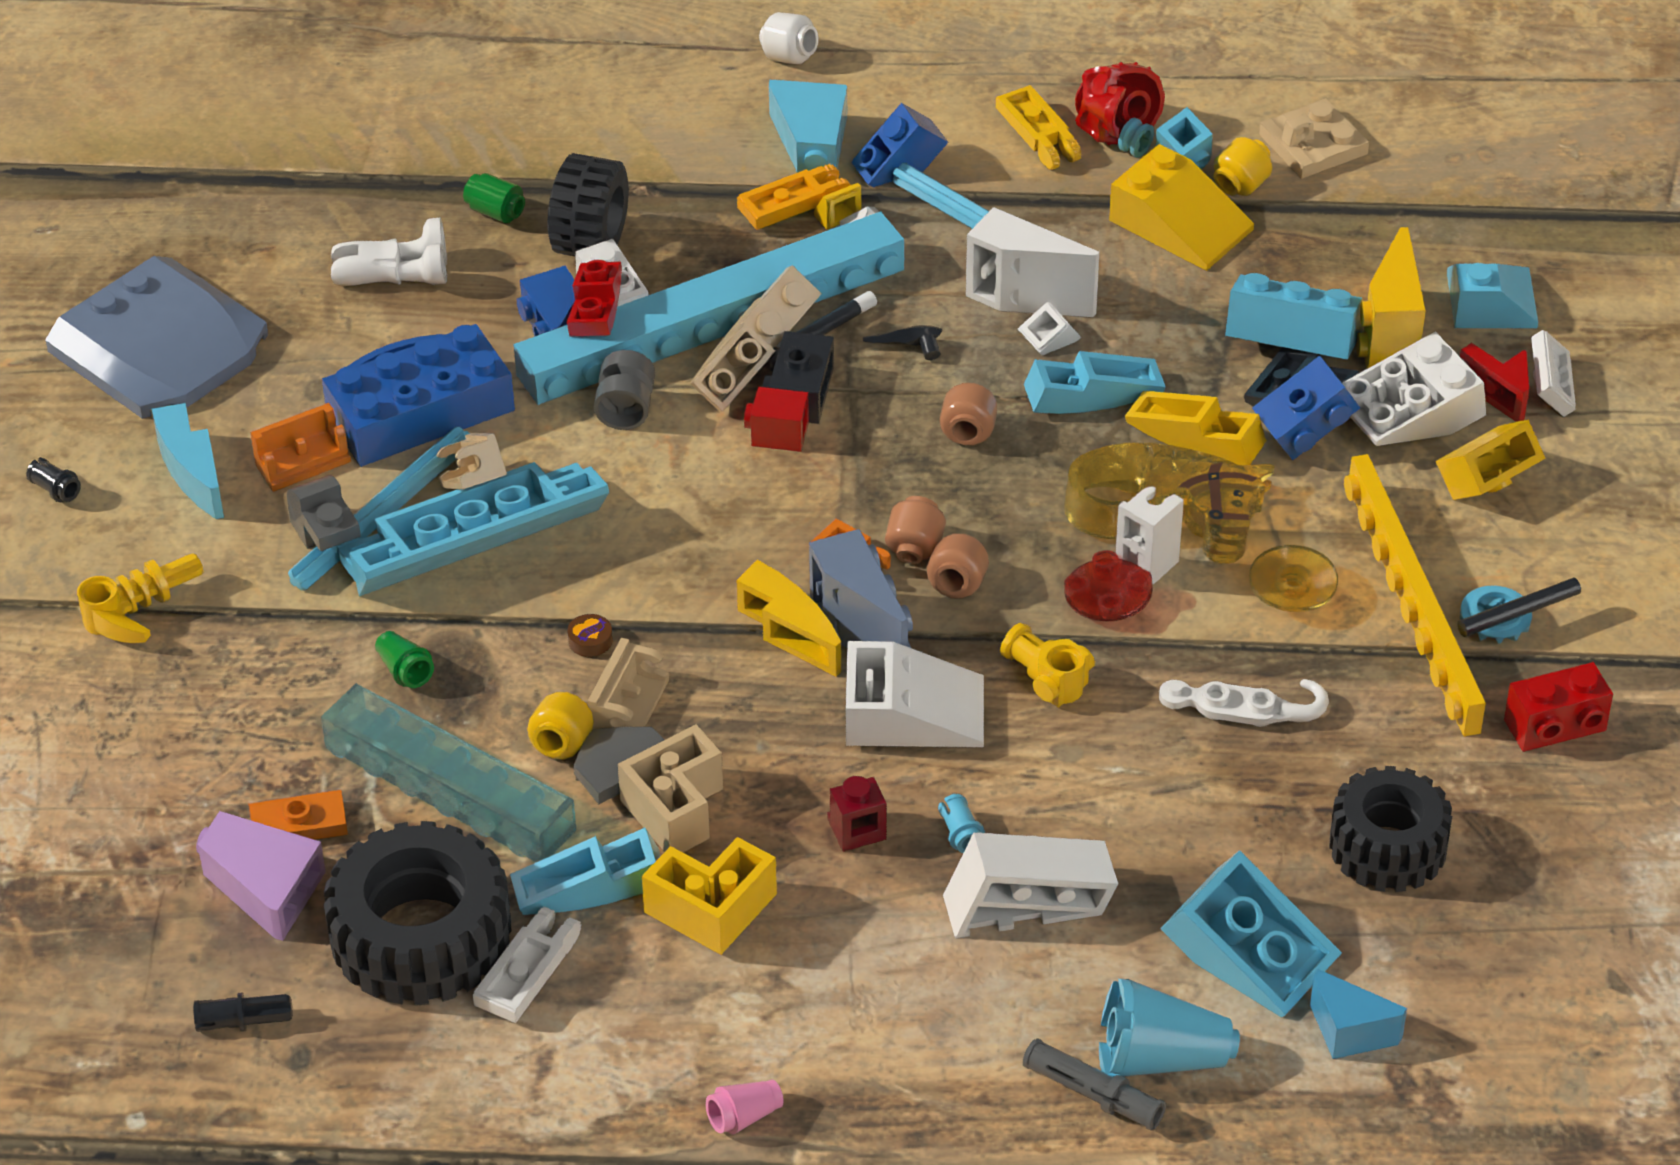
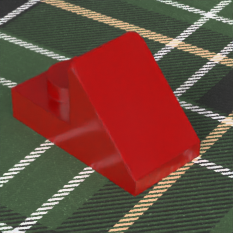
(1504, 383)

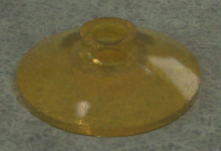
(1293, 578)

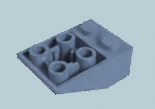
(855, 591)

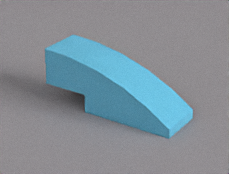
(1090, 382)
(188, 457)
(586, 874)

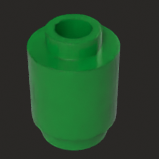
(494, 197)

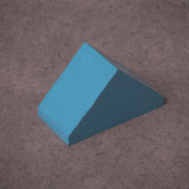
(1353, 1017)

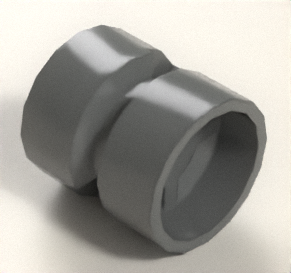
(624, 390)

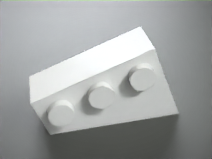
(1028, 878)

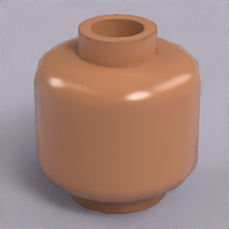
(968, 414)
(915, 529)
(957, 566)

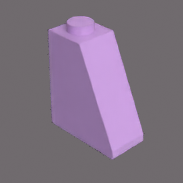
(261, 869)

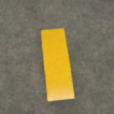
(1198, 425)
(789, 617)

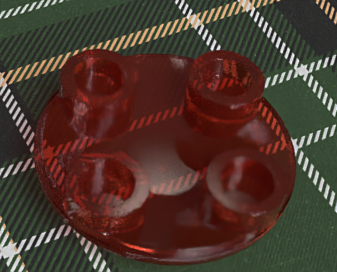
(1108, 588)

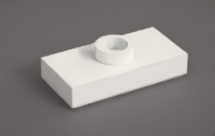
(1553, 373)

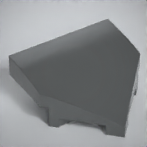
(603, 750)

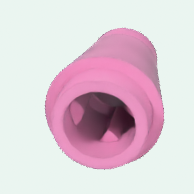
(742, 1104)

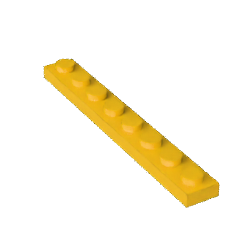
(1416, 596)

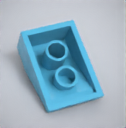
(1251, 936)

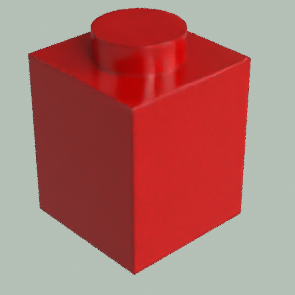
(778, 419)

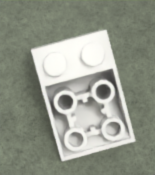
(1024, 266)
(1417, 394)
(910, 699)

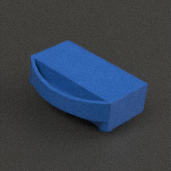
(418, 392)

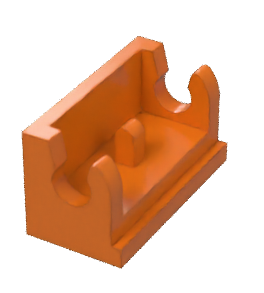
(300, 447)

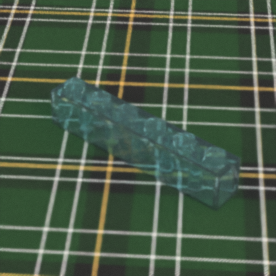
(448, 774)

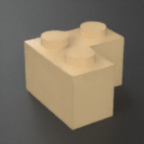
(670, 787)

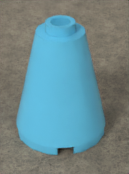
(1161, 1033)

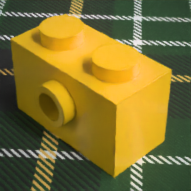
(1490, 460)

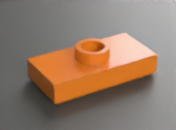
(306, 815)

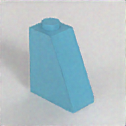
(809, 120)

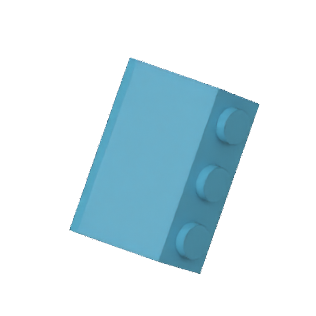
(1294, 315)

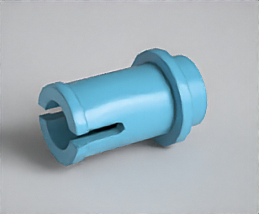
(959, 821)

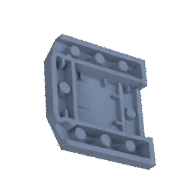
(157, 337)

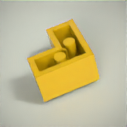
(710, 901)

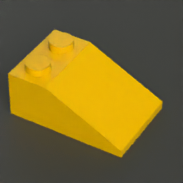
(1177, 208)
(1394, 306)

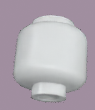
(788, 38)

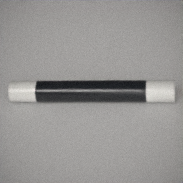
(840, 315)

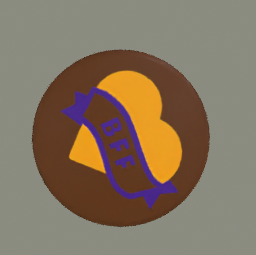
(590, 635)

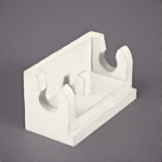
(1149, 532)

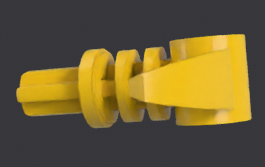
(107, 602)

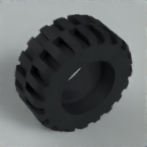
(426, 958)

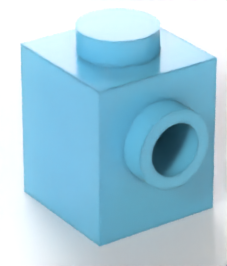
(1187, 137)

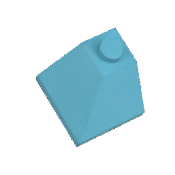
(1491, 296)

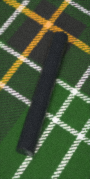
(1519, 607)

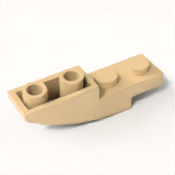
(753, 338)

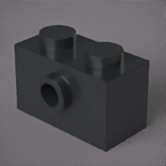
(805, 365)

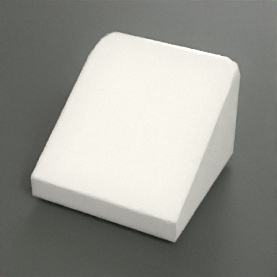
(1048, 330)

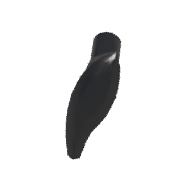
(914, 335)

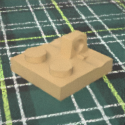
(1313, 138)

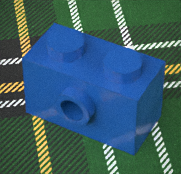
(1306, 408)

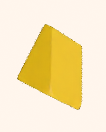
(838, 206)

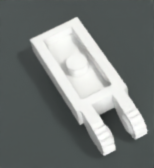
(525, 966)

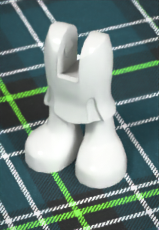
(392, 260)

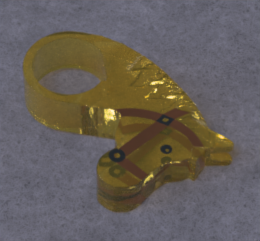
(1215, 491)

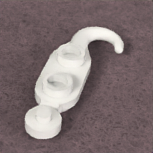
(1243, 703)

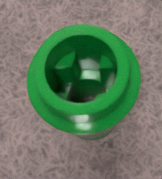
(405, 659)

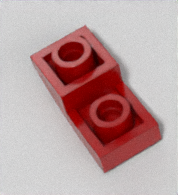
(596, 298)

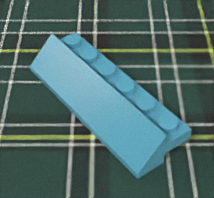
(470, 523)

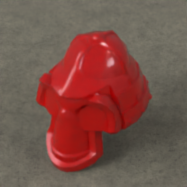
(1114, 96)

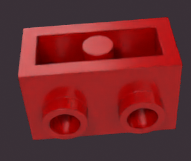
(1558, 706)

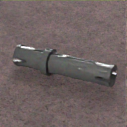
(1111, 1092)

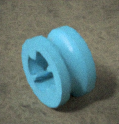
(1136, 137)

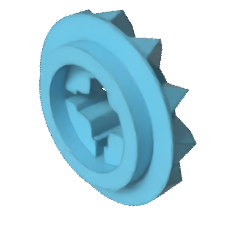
(1487, 598)

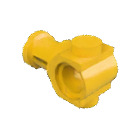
(1056, 666)

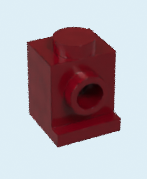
(854, 800)

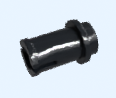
(61, 484)

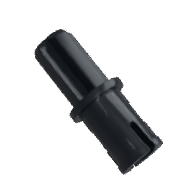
(241, 1011)

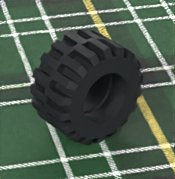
(587, 203)
(1384, 855)

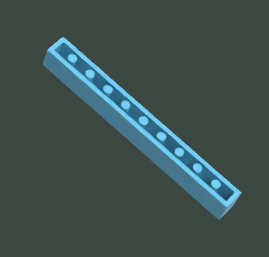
(709, 305)

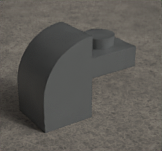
(321, 514)

